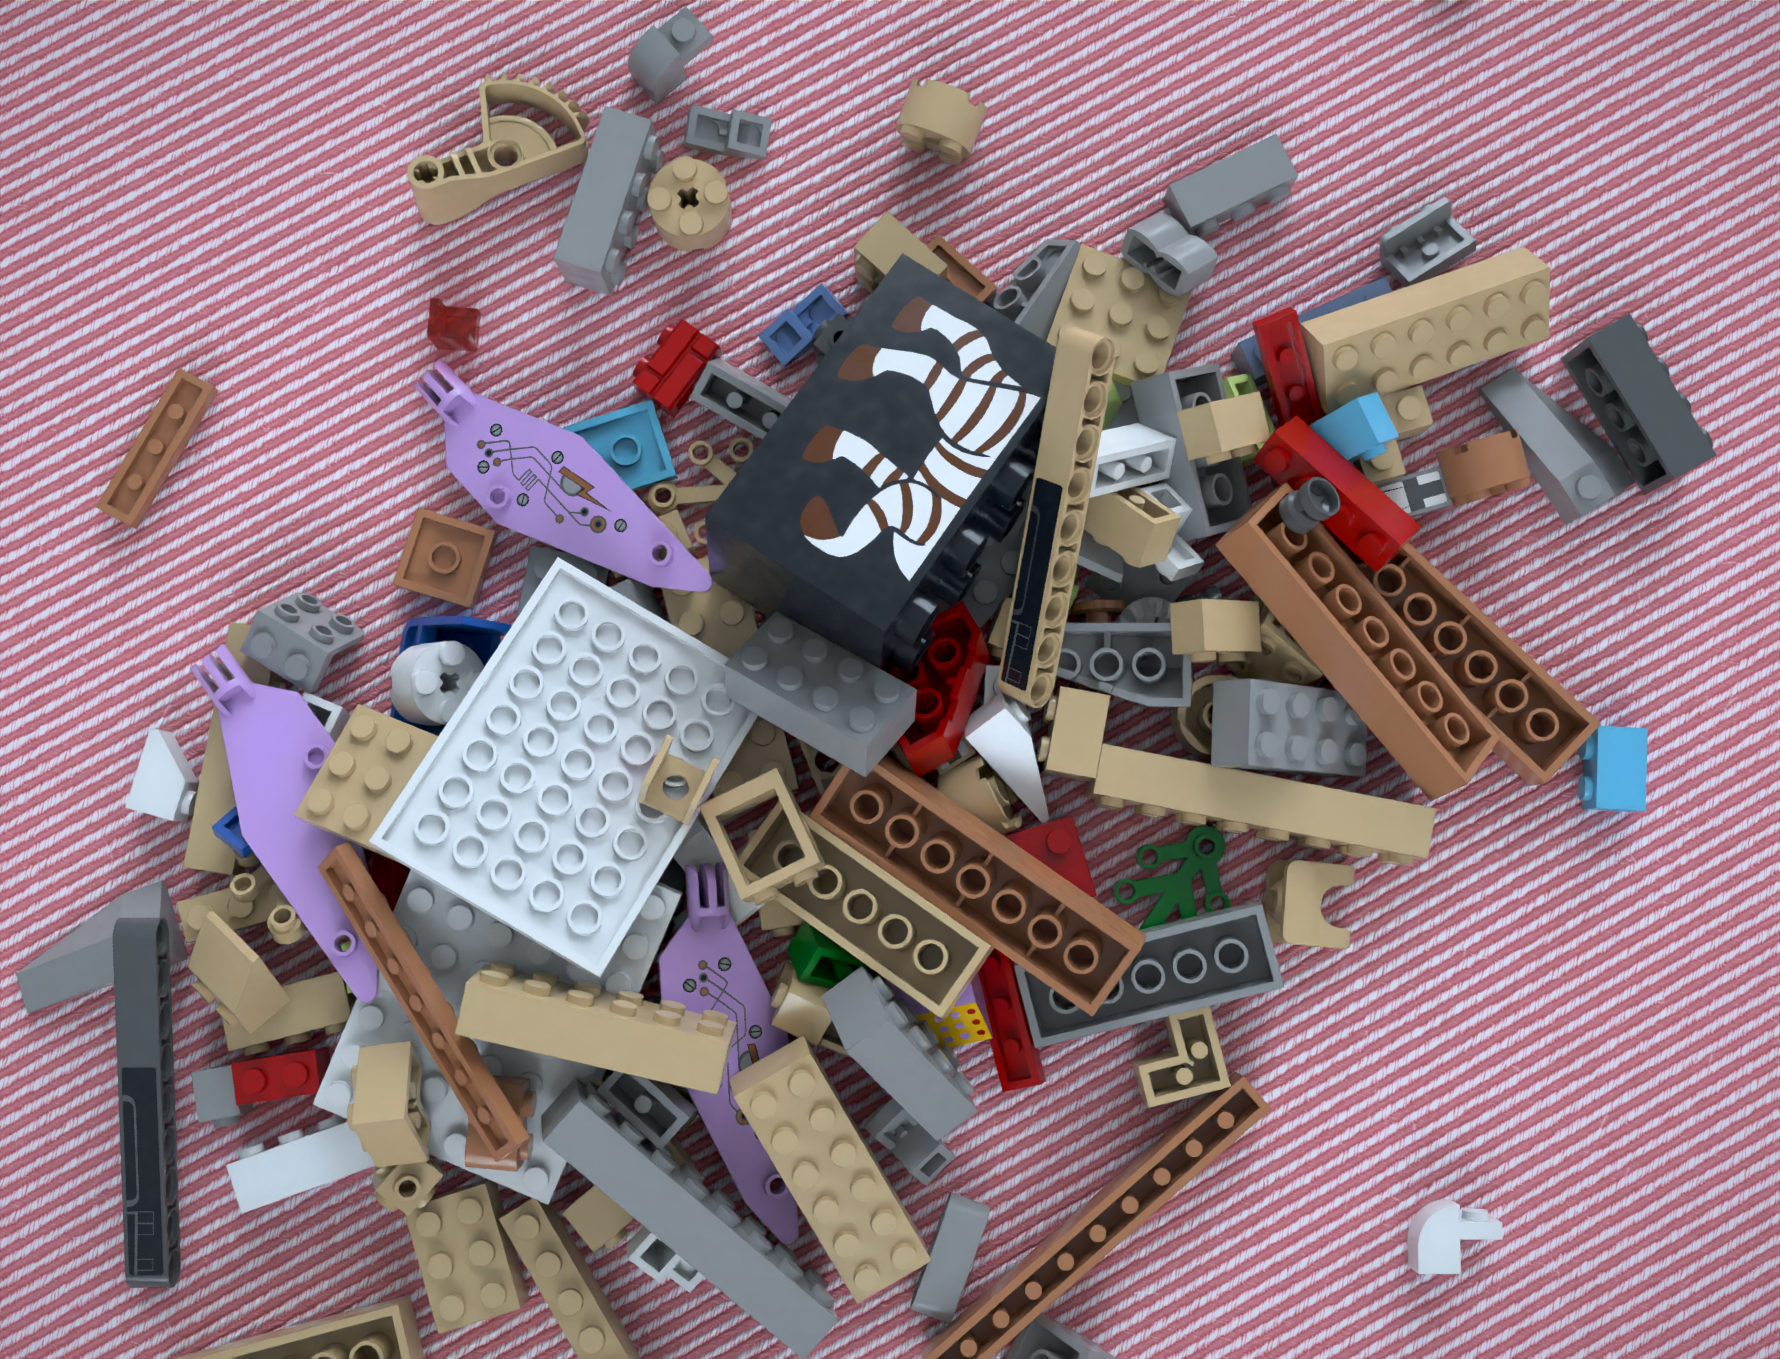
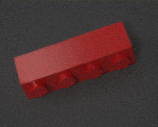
(1366, 518)

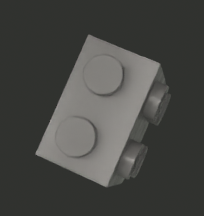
(299, 639)

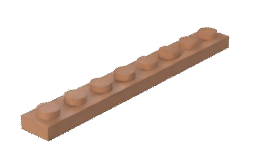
(423, 1002)

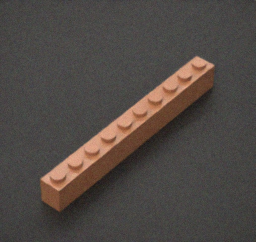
(1100, 1224)

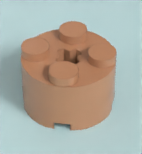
(1484, 467)

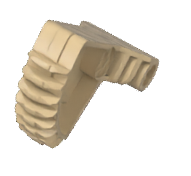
(467, 179)

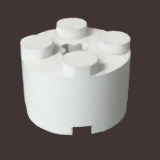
(433, 681)

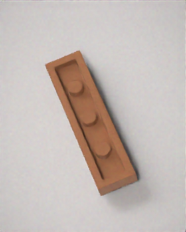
(157, 448)

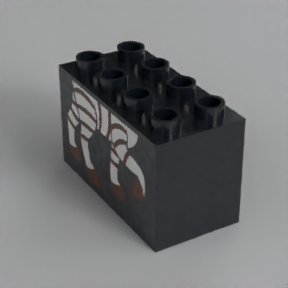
(888, 471)

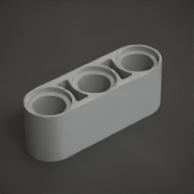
(951, 1256)

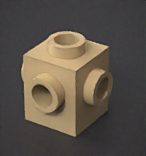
(406, 1185)

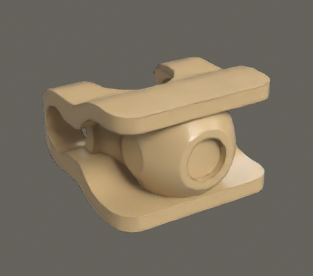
(1295, 899)

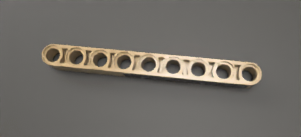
(1056, 514)

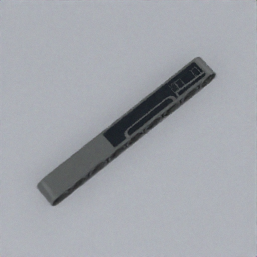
(146, 1102)

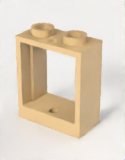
(743, 798)

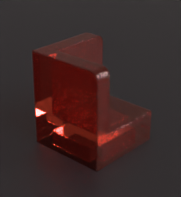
(453, 326)

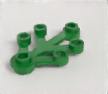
(1177, 886)

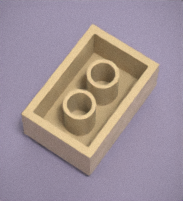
(467, 1256)

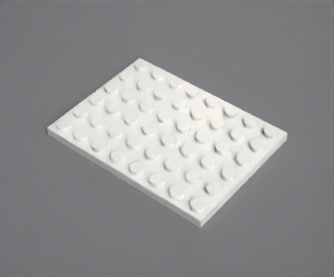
(544, 763)
(454, 944)

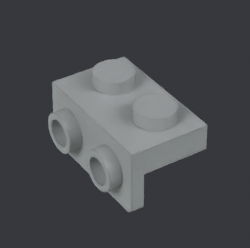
(1425, 244)

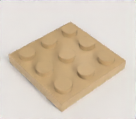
(1123, 304)
(364, 776)

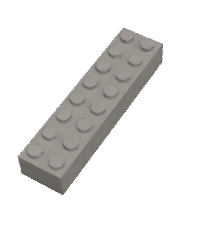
(690, 1217)

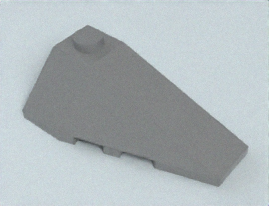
(1038, 287)
(1561, 452)
(1127, 662)
(85, 956)

